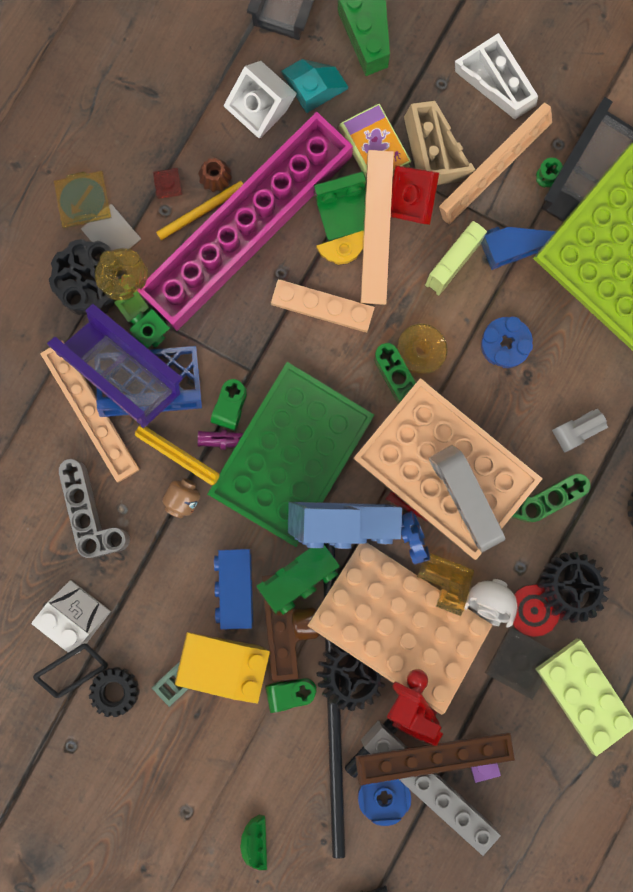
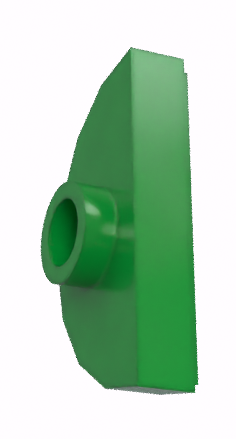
(254, 843)

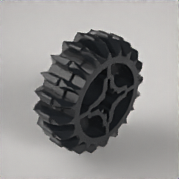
(576, 568)
(348, 684)

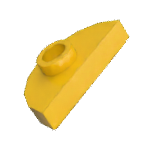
(342, 249)

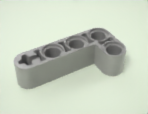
(468, 497)
(88, 507)

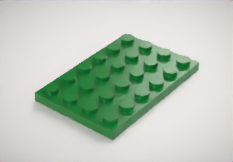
(290, 450)

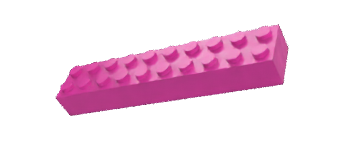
(246, 221)

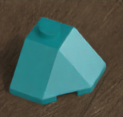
(314, 82)

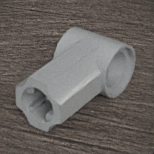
(575, 432)

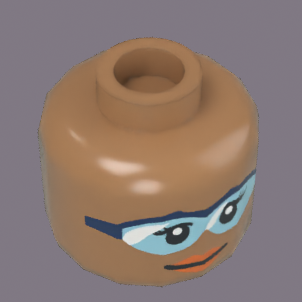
(181, 498)

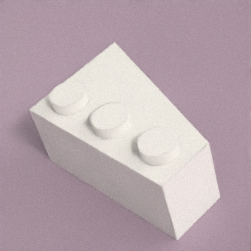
(498, 77)

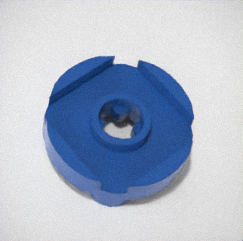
(511, 328)
(412, 533)
(388, 813)

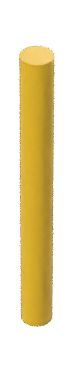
(198, 211)

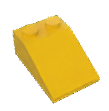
(222, 667)

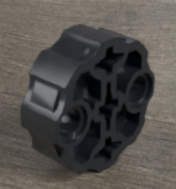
(66, 288)

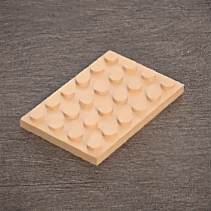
(424, 426)
(394, 626)

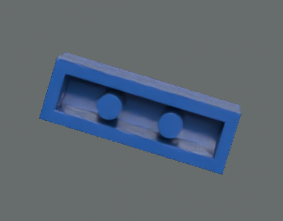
(234, 589)

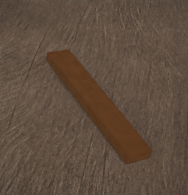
(434, 759)

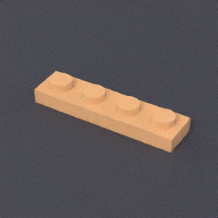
(322, 306)

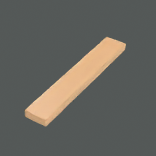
(496, 163)
(376, 227)
(98, 428)

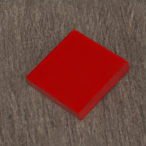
(413, 194)

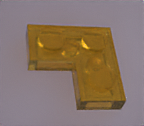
(452, 578)

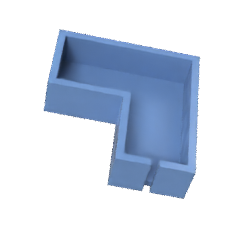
(343, 523)

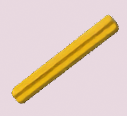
(177, 455)

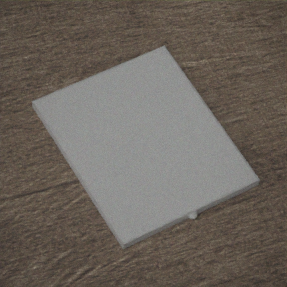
(112, 231)

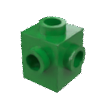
(155, 321)

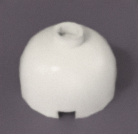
(493, 602)

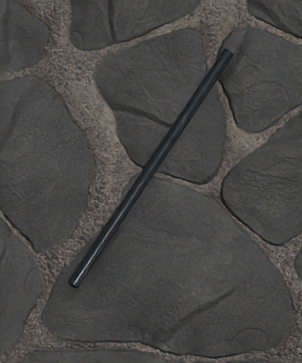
(335, 756)

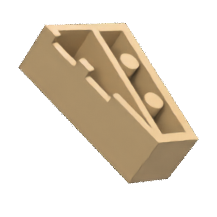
(434, 144)

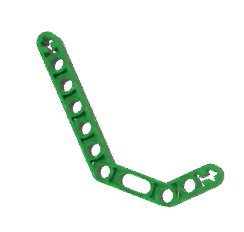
(539, 500)

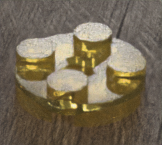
(114, 261)

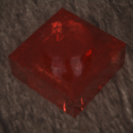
(167, 183)

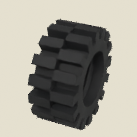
(98, 692)

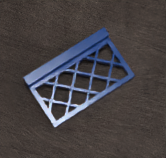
(186, 400)

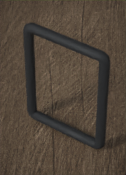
(36, 677)

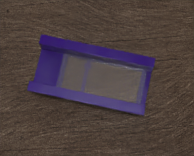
(120, 367)

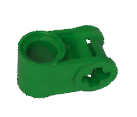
(228, 409)
(285, 694)

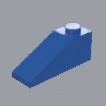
(512, 244)

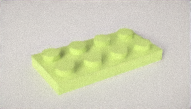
(586, 696)

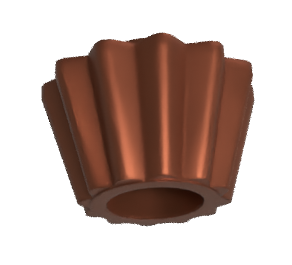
(214, 182)

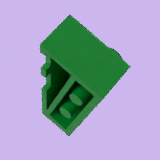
(368, 32)
(298, 579)

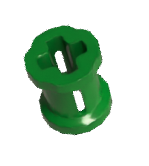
(547, 165)

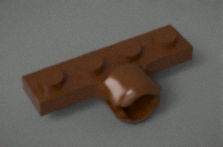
(283, 635)

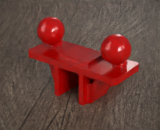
(412, 712)

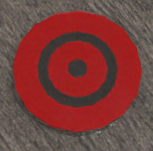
(531, 615)

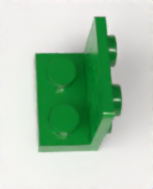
(342, 205)

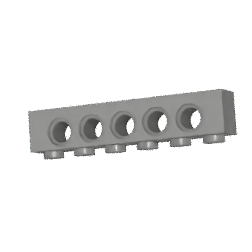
(438, 795)

